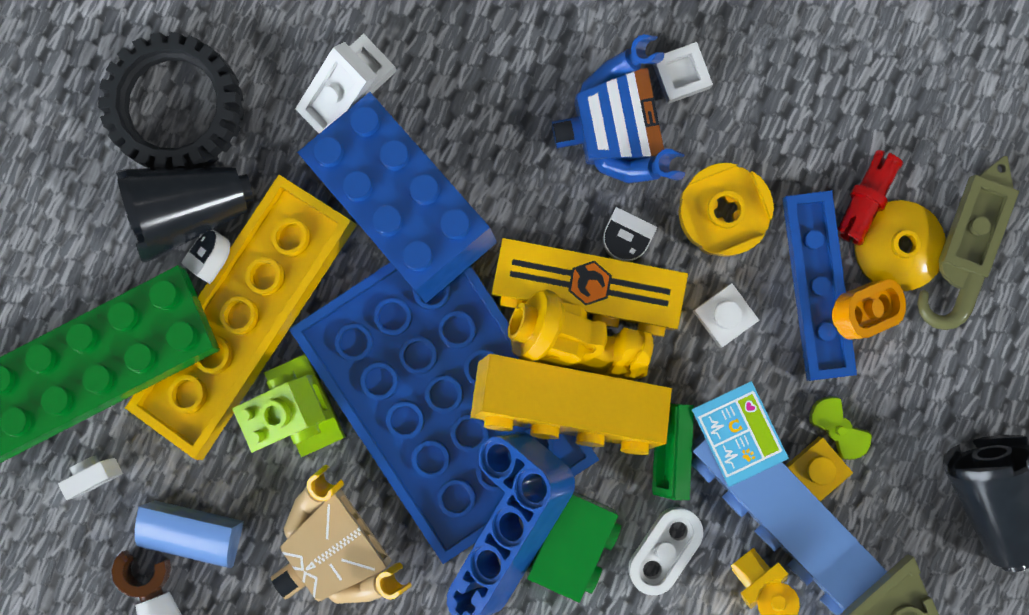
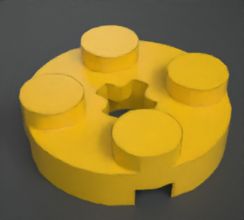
(735, 185)

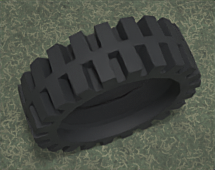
(134, 64)

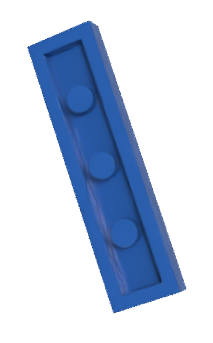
(817, 283)

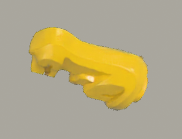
(563, 337)

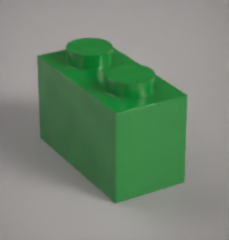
(573, 548)

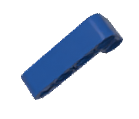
(503, 533)

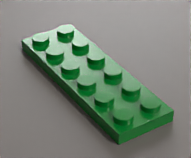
(101, 359)

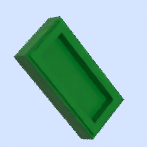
(674, 458)

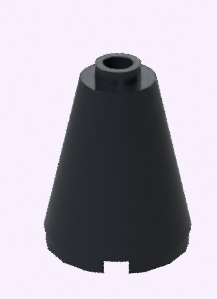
(180, 204)
(995, 495)

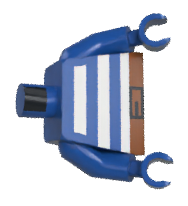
(620, 120)

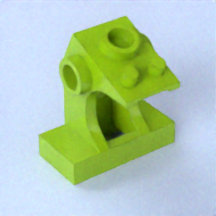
(292, 408)

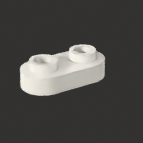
(669, 552)

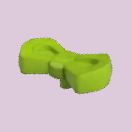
(850, 441)

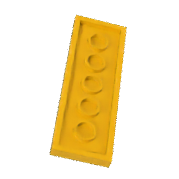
(250, 310)

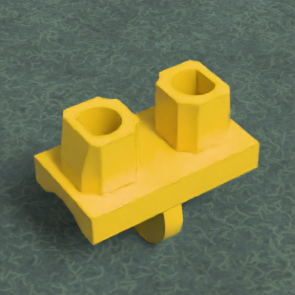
(765, 586)

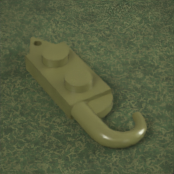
(973, 242)

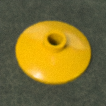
(880, 253)

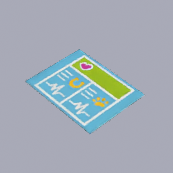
(740, 434)

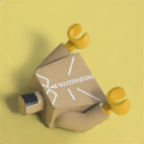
(333, 549)

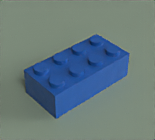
(398, 197)

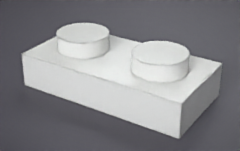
(336, 87)

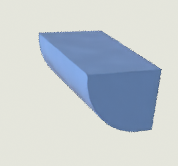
(188, 533)

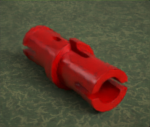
(869, 197)

